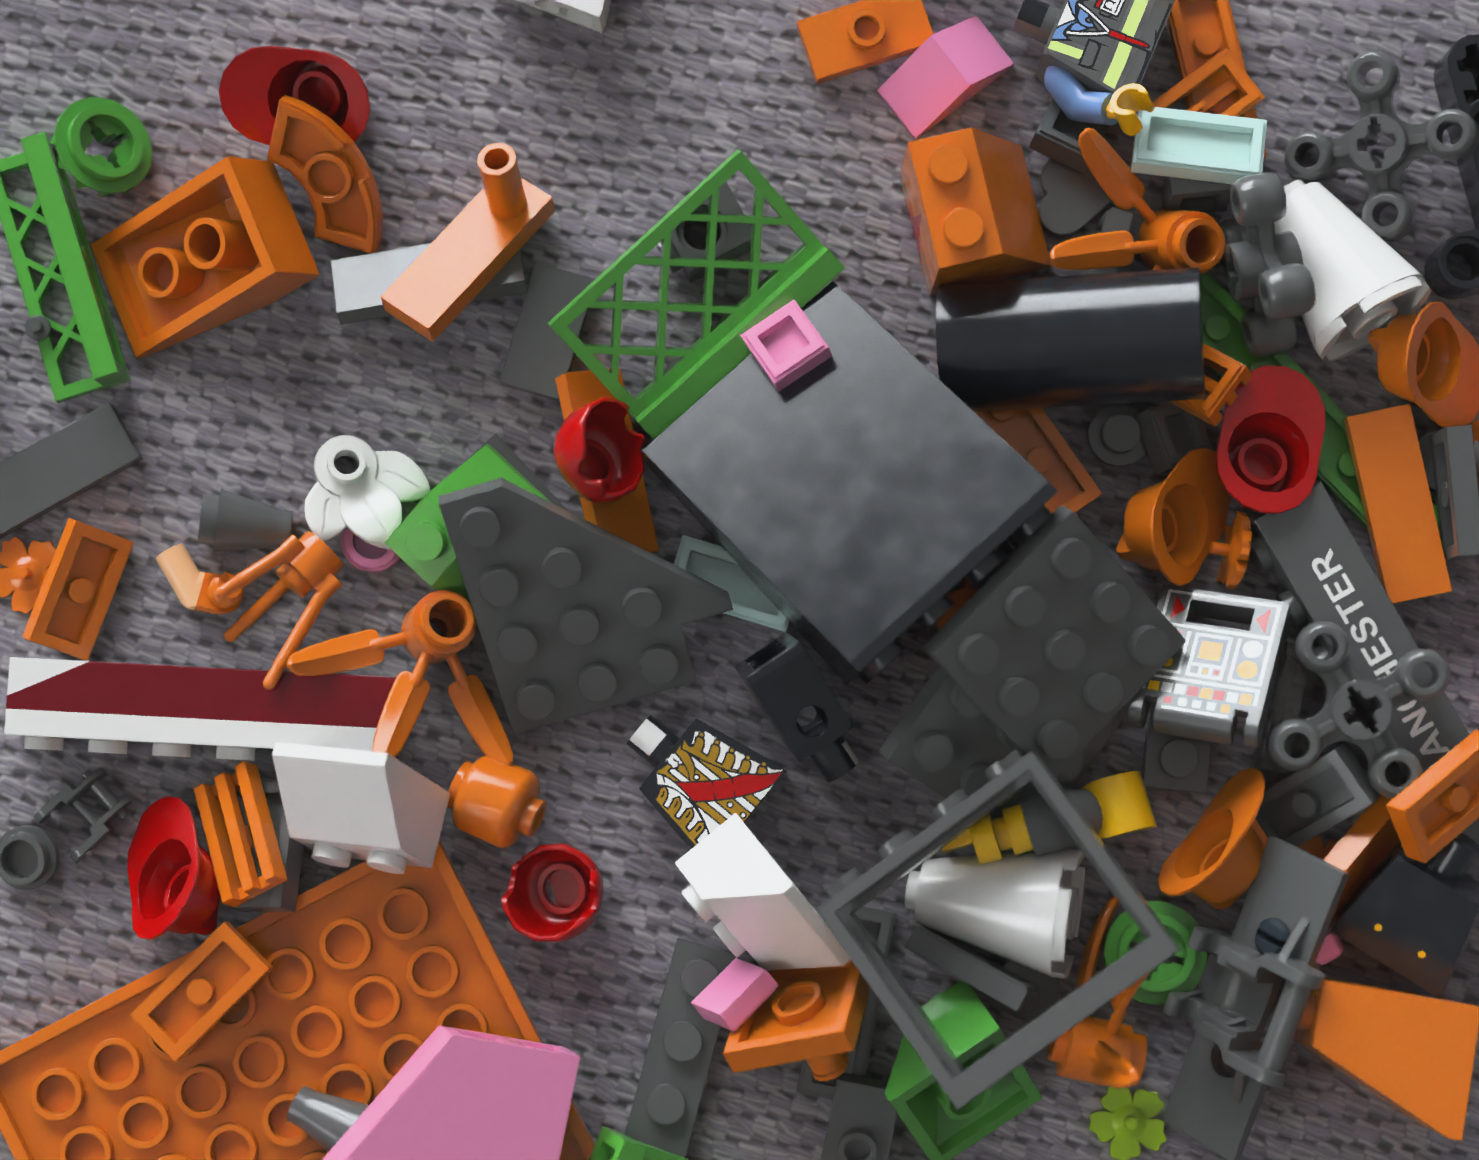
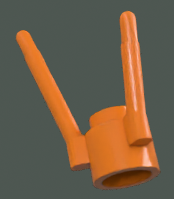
(305, 568)

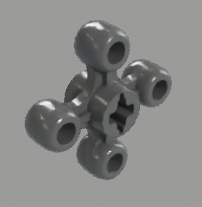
(1410, 143)
(1265, 265)
(1386, 695)

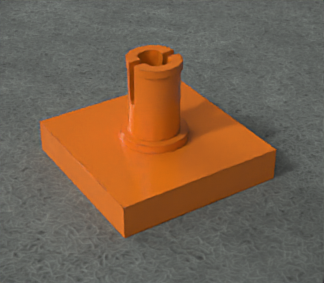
(807, 1018)

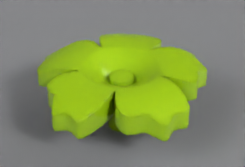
(1129, 1122)

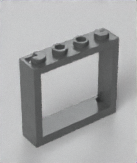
(908, 851)

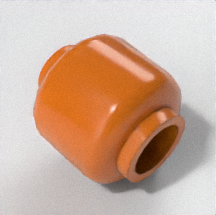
(496, 801)

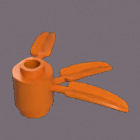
(1165, 238)
(410, 690)
(1100, 1048)

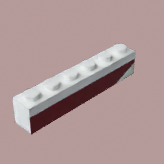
(188, 707)

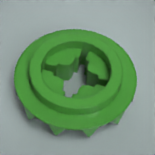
(105, 122)
(1166, 976)

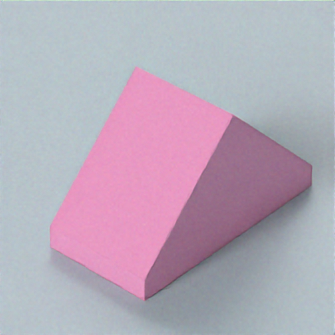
(944, 75)

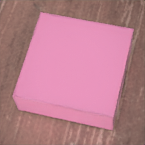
(786, 345)
(735, 994)

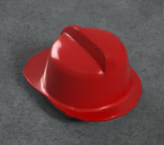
(267, 73)
(1271, 440)
(170, 874)

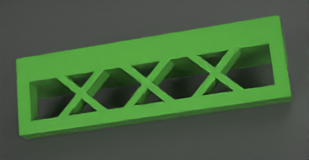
(76, 265)

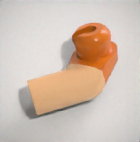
(194, 587)

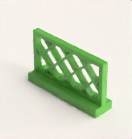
(721, 345)

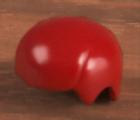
(599, 451)
(575, 887)

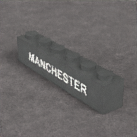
(1332, 581)

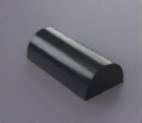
(1072, 340)

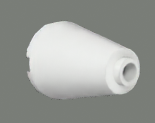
(1353, 270)
(1007, 907)

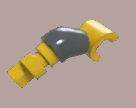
(1109, 804)

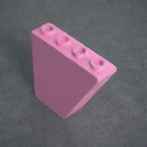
(469, 1101)

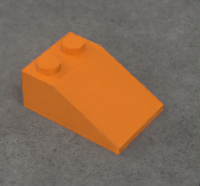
(204, 255)

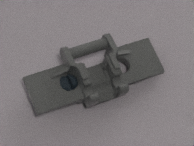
(1272, 940)

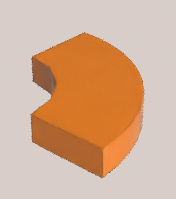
(331, 172)

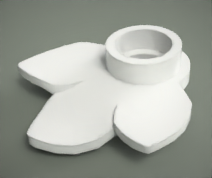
(366, 499)

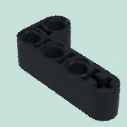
(1453, 92)

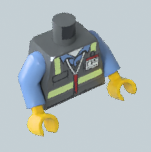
(1096, 55)

